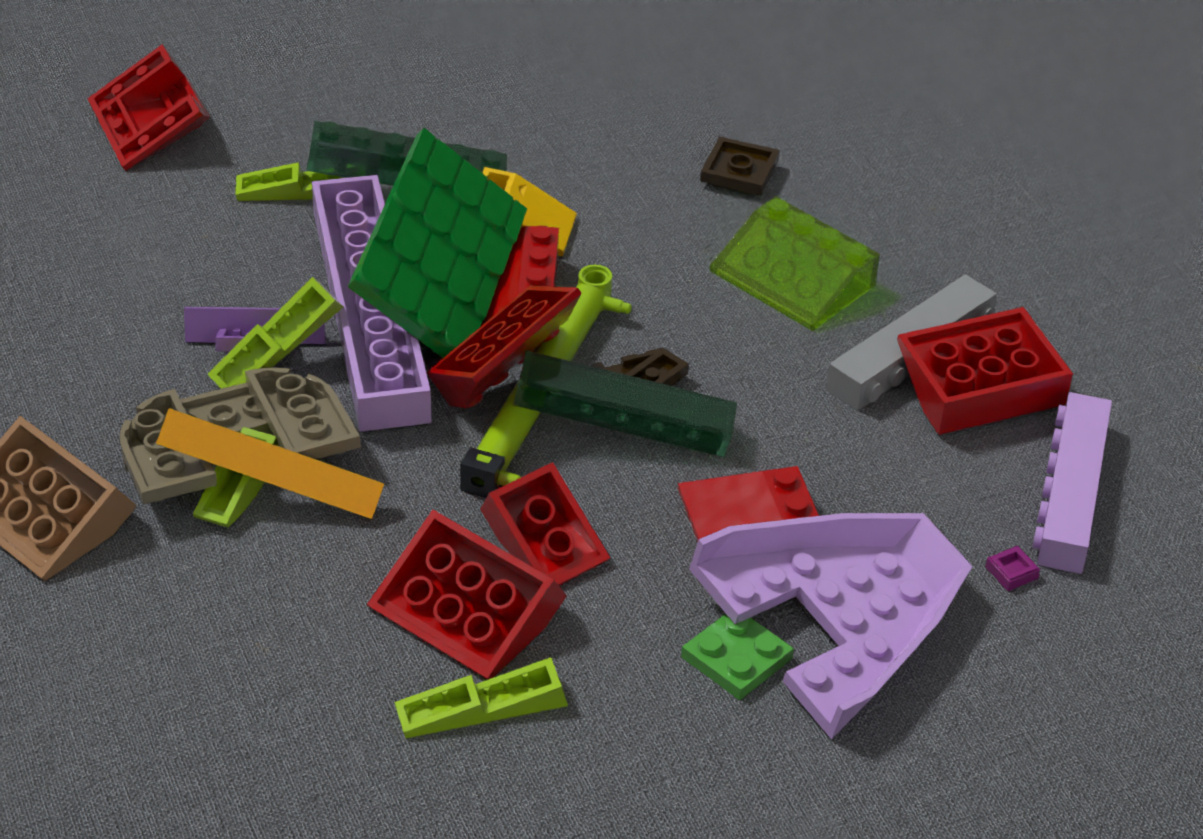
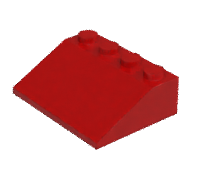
(530, 263)
(502, 343)
(984, 370)
(466, 596)

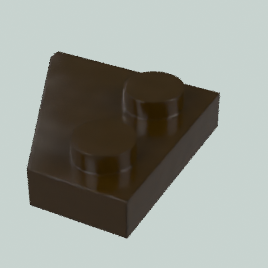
(653, 365)

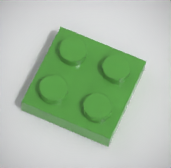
(737, 654)

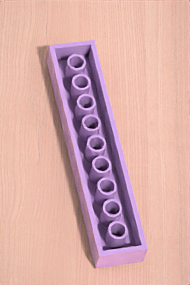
(379, 355)

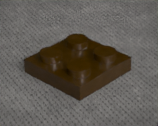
(739, 166)

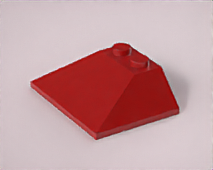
(147, 108)
(746, 499)

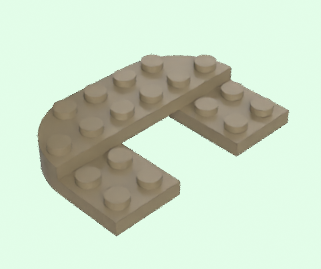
(294, 409)

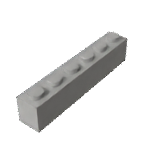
(878, 363)

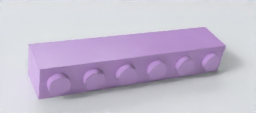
(1074, 483)

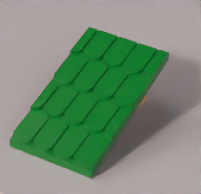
(438, 246)

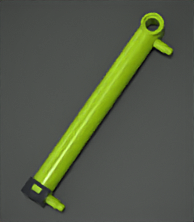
(486, 466)

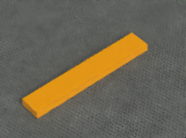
(270, 463)

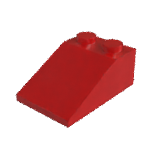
(544, 525)

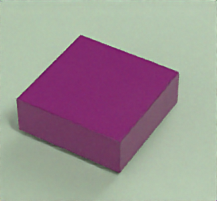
(1012, 568)

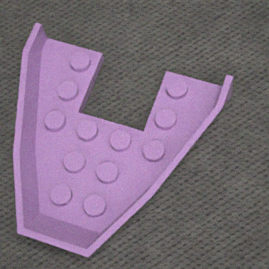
(863, 576)

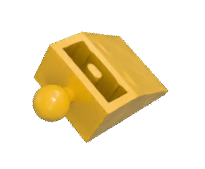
(540, 206)

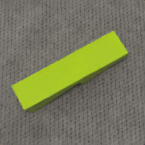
(278, 183)
(279, 336)
(467, 704)

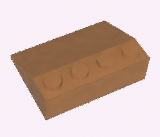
(52, 502)

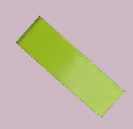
(233, 491)

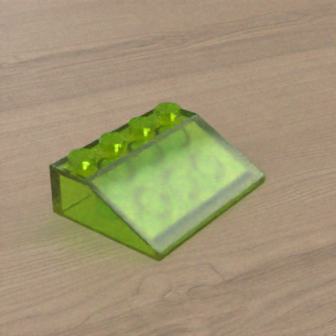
(797, 264)

